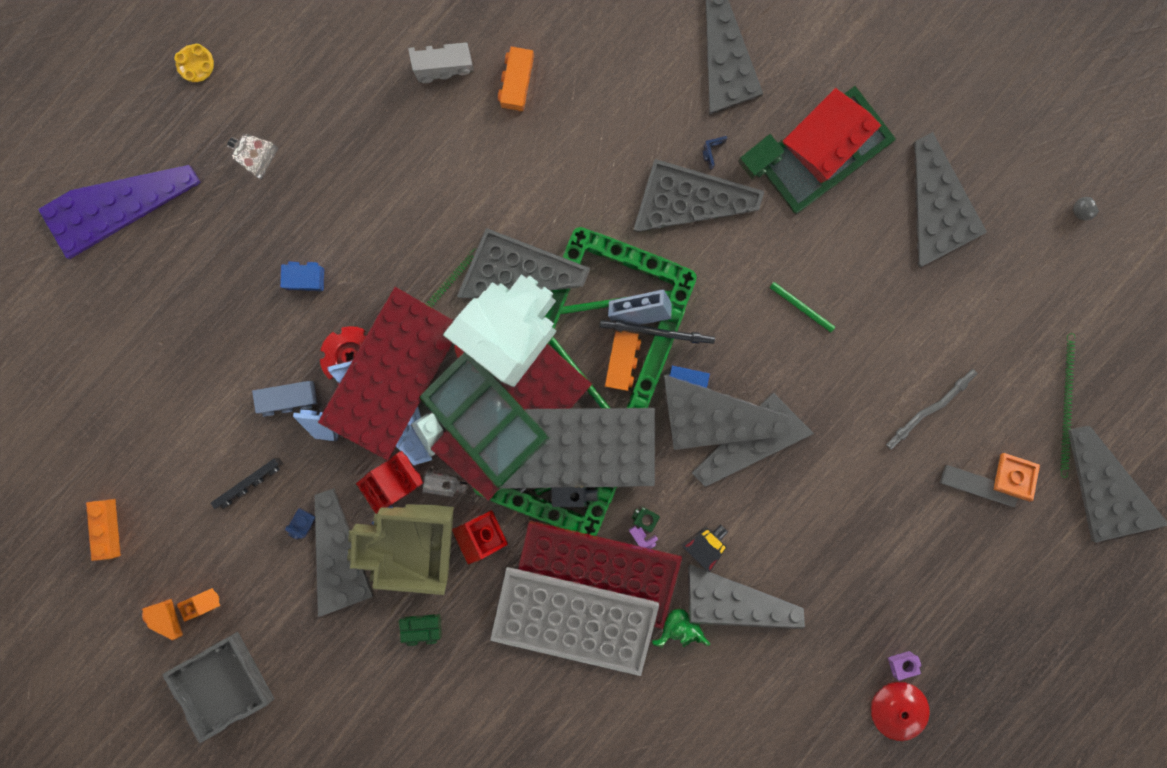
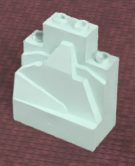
(505, 328)

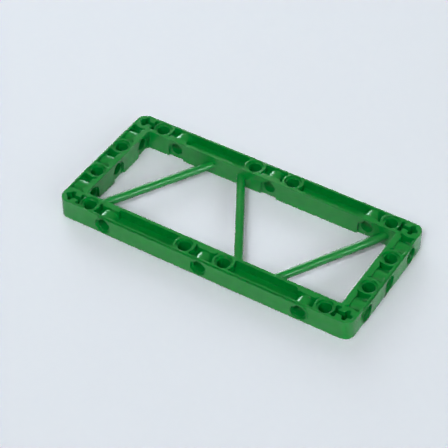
(651, 370)

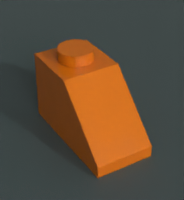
(198, 604)
(162, 619)

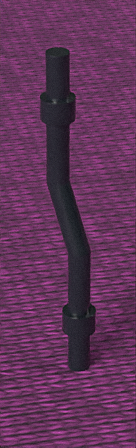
(693, 337)

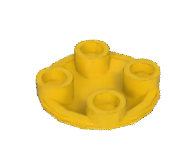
(194, 63)

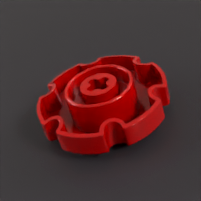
(339, 346)

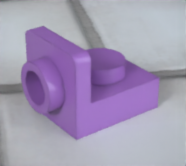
(639, 536)

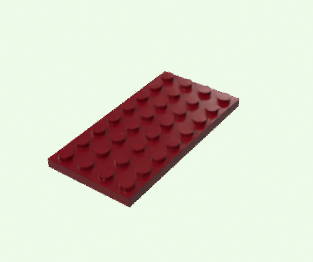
(388, 374)
(545, 385)
(601, 564)

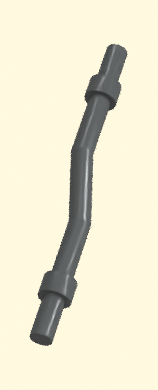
(960, 385)

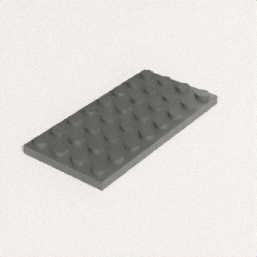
(591, 449)

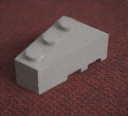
(442, 62)

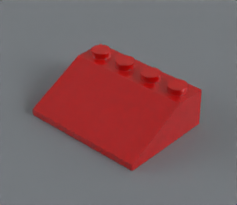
(831, 134)

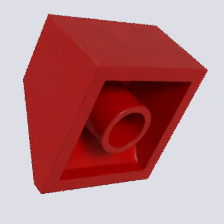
(479, 537)

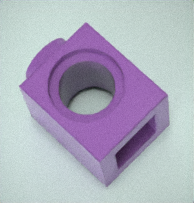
(896, 665)

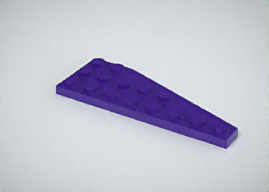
(97, 211)

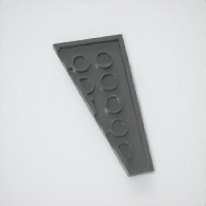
(729, 64)
(737, 455)
(336, 581)
(726, 602)

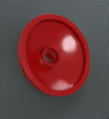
(891, 703)

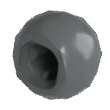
(1085, 208)

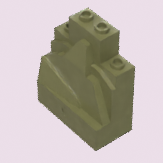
(405, 548)

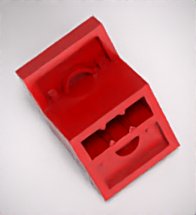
(389, 482)

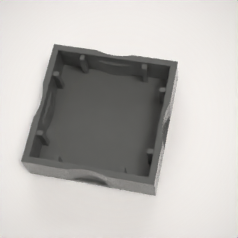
(218, 687)

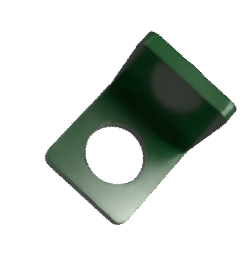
(638, 515)

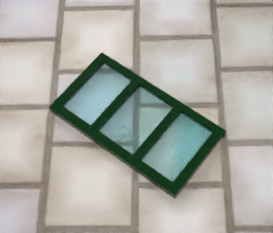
(798, 184)
(484, 419)

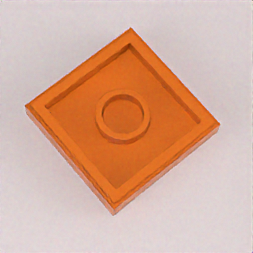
(1016, 477)

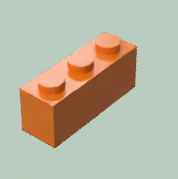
(516, 78)
(622, 361)
(103, 529)

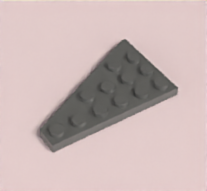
(1109, 494)

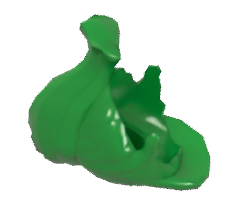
(678, 627)

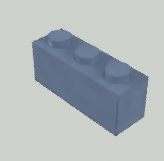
(641, 308)
(285, 398)

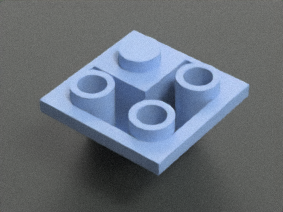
(309, 420)

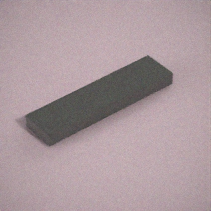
(975, 485)

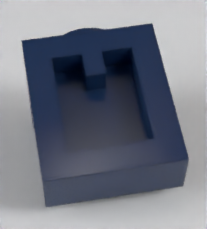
(300, 524)

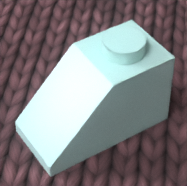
(428, 431)

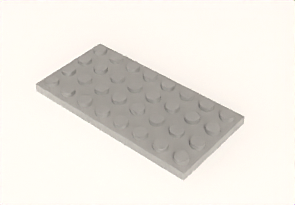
(574, 621)

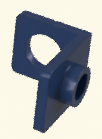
(707, 154)

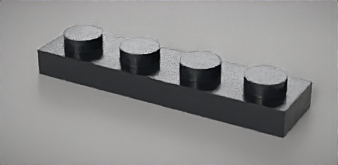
(254, 479)

